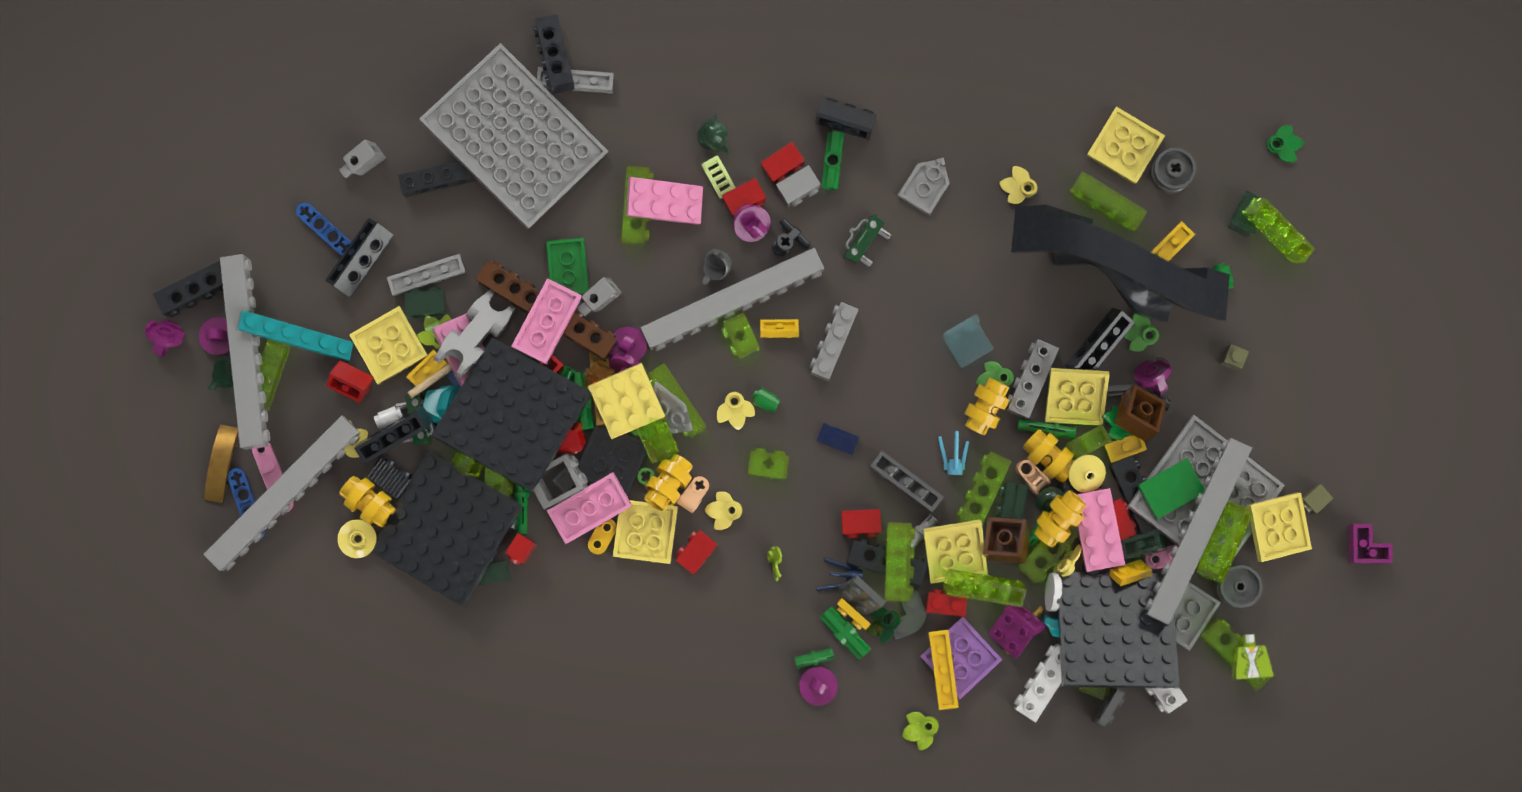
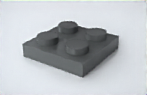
(861, 596)
(1105, 713)

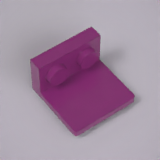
(1016, 629)

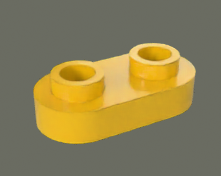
(604, 537)

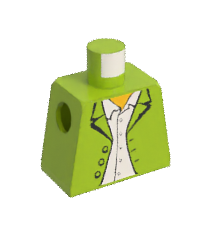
(1251, 660)

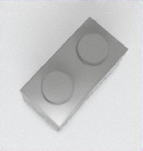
(798, 186)

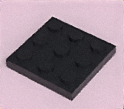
(617, 455)

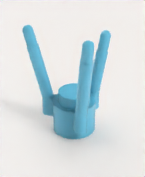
(955, 465)

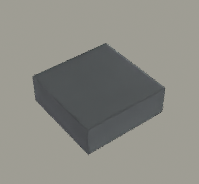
(564, 481)

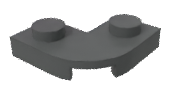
(913, 619)

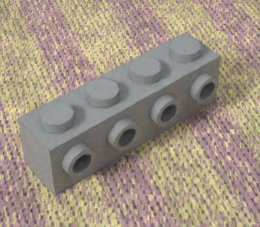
(832, 346)
(1032, 378)

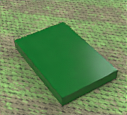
(568, 264)
(1171, 488)

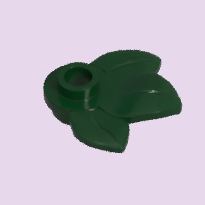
(881, 626)

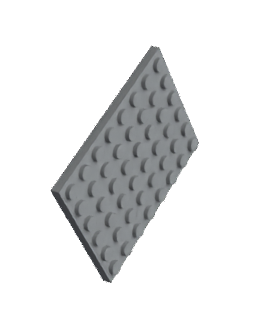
(513, 136)

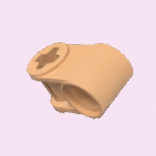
(1033, 477)
(691, 496)

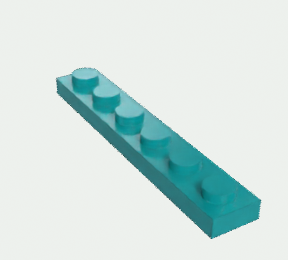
(294, 335)

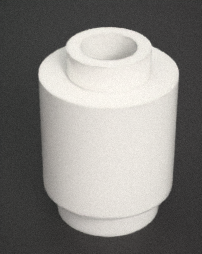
(387, 417)

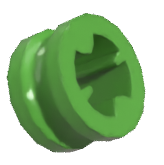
(640, 477)

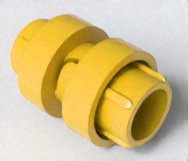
(990, 399)
(1043, 450)
(663, 489)
(360, 495)
(1055, 525)

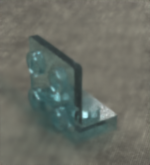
(967, 341)

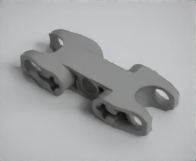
(466, 345)

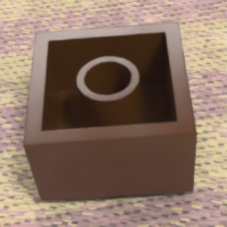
(1140, 413)
(1007, 540)

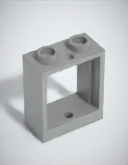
(579, 479)

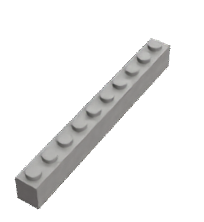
(732, 299)
(244, 354)
(282, 494)
(1199, 530)

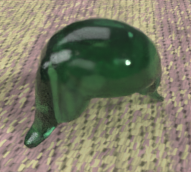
(713, 135)
(222, 374)
(1046, 496)

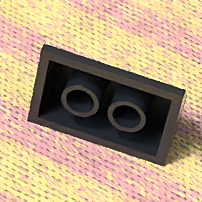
(845, 118)

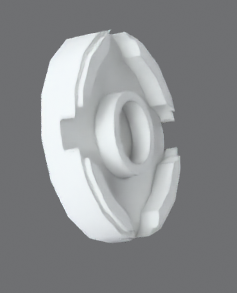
(1053, 592)

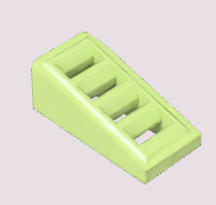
(711, 162)

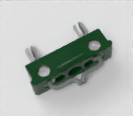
(867, 234)
(424, 436)

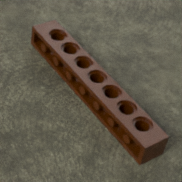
(487, 279)

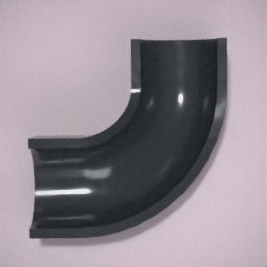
(1141, 277)

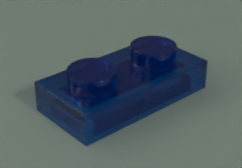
(838, 439)

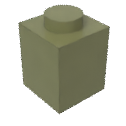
(1234, 357)
(1316, 499)

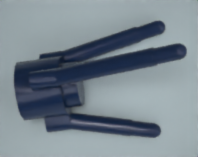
(851, 573)

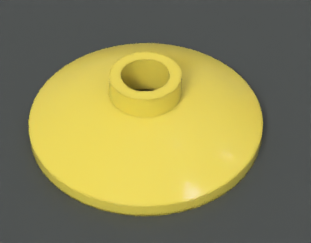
(1081, 468)
(347, 536)

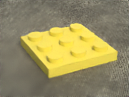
(1125, 145)
(388, 345)
(1076, 396)
(626, 400)
(1279, 527)
(645, 533)
(956, 548)

